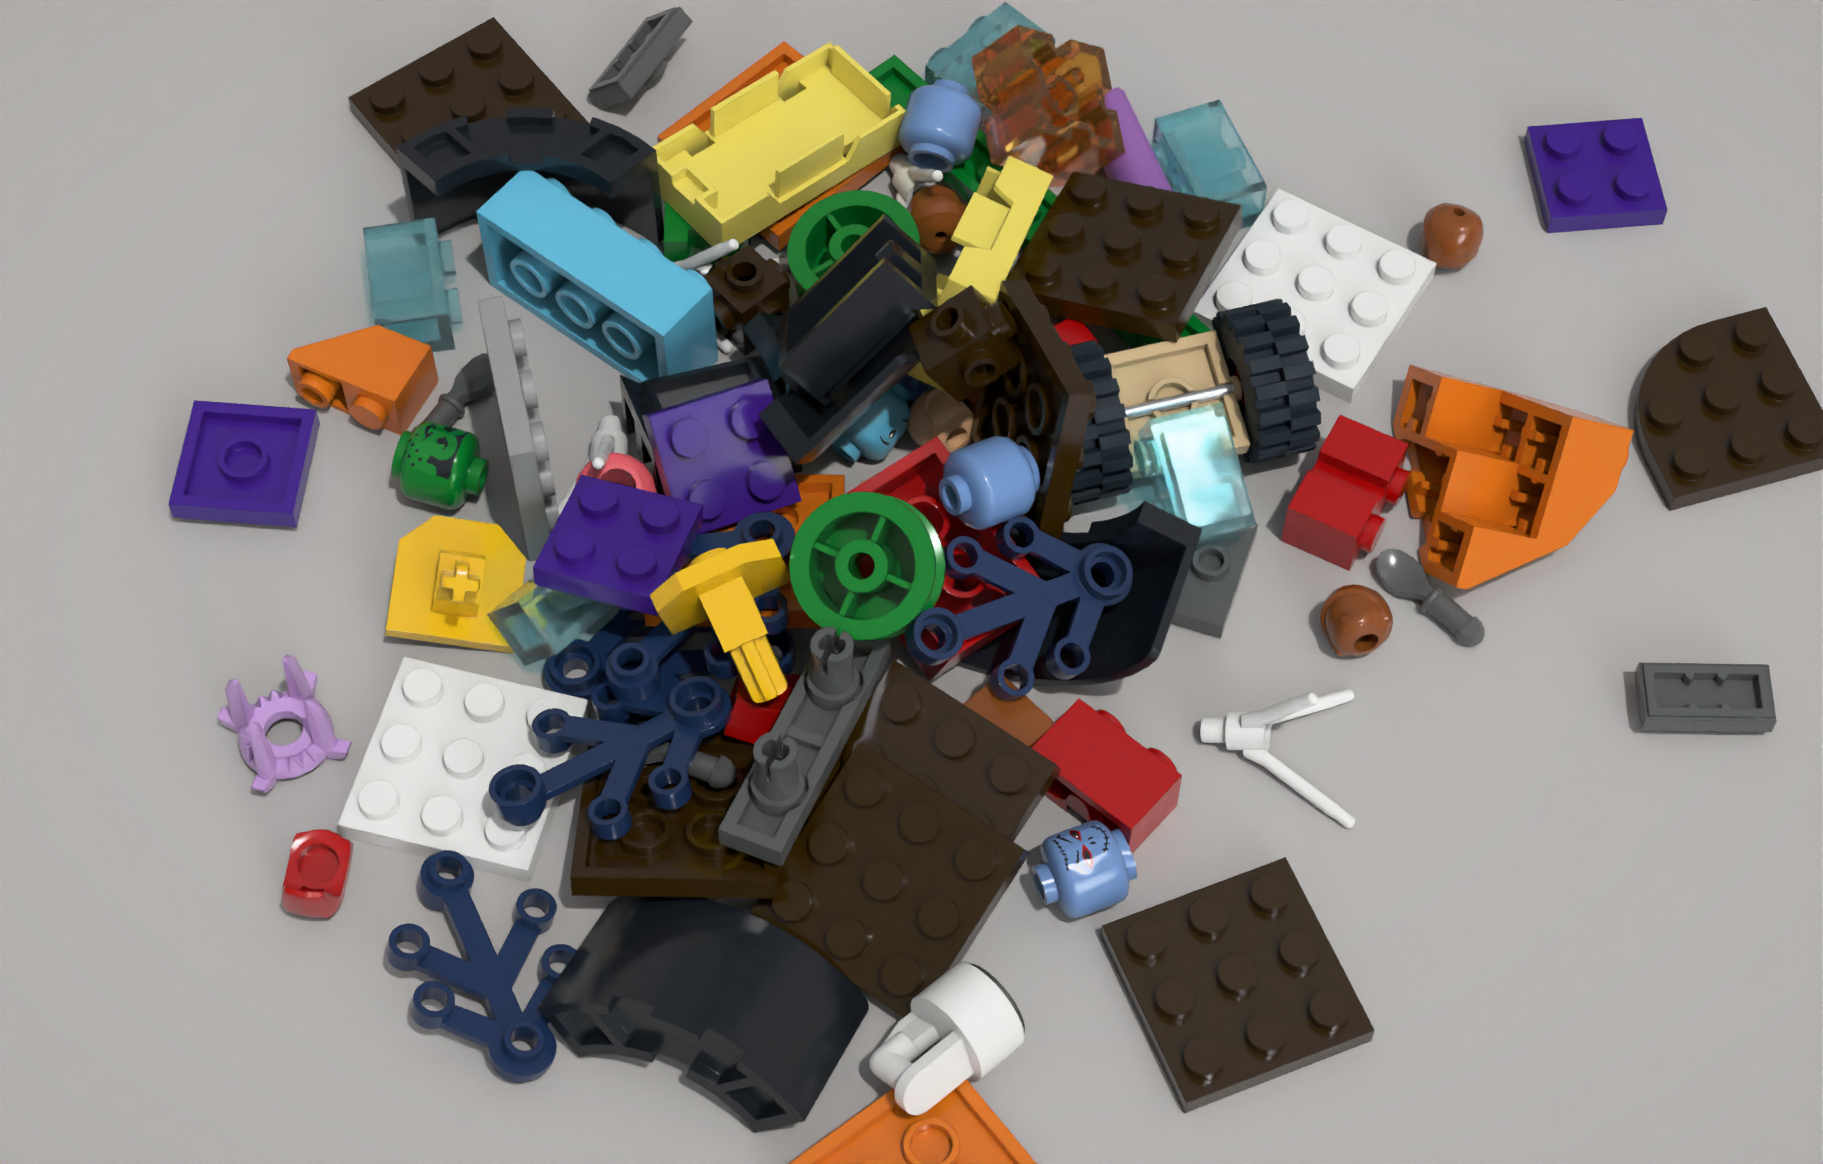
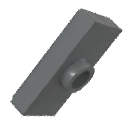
(640, 58)
(1213, 584)
(1705, 697)

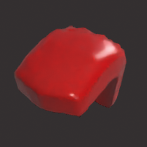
(317, 873)

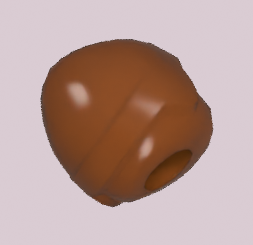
(936, 216)
(1451, 235)
(1356, 620)

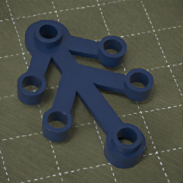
(1029, 600)
(593, 655)
(646, 679)
(686, 715)
(484, 972)

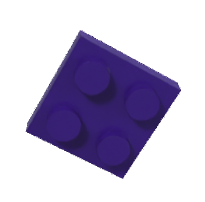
(1595, 175)
(722, 455)
(244, 463)
(617, 543)

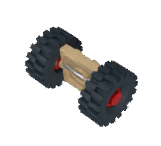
(1247, 362)

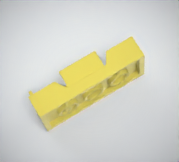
(777, 145)
(991, 234)

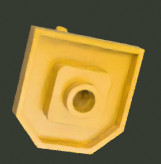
(450, 580)
(723, 589)

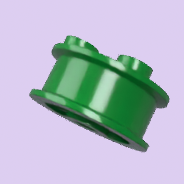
(834, 227)
(828, 559)

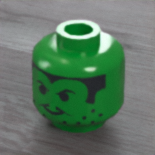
(439, 465)

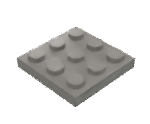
(520, 423)

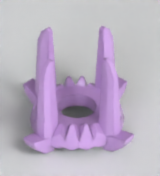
(298, 703)

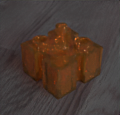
(1047, 103)

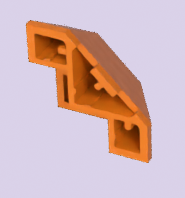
(1500, 473)

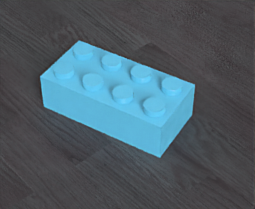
(596, 280)

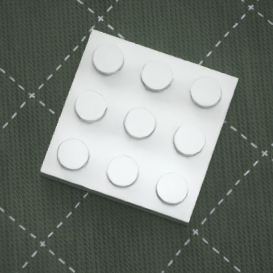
(1336, 278)
(434, 762)

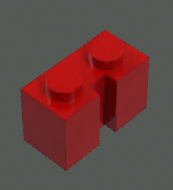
(1346, 492)
(1109, 773)

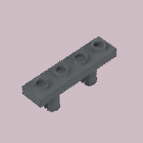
(803, 745)

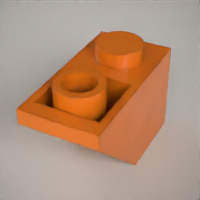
(367, 374)

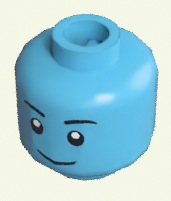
(876, 429)

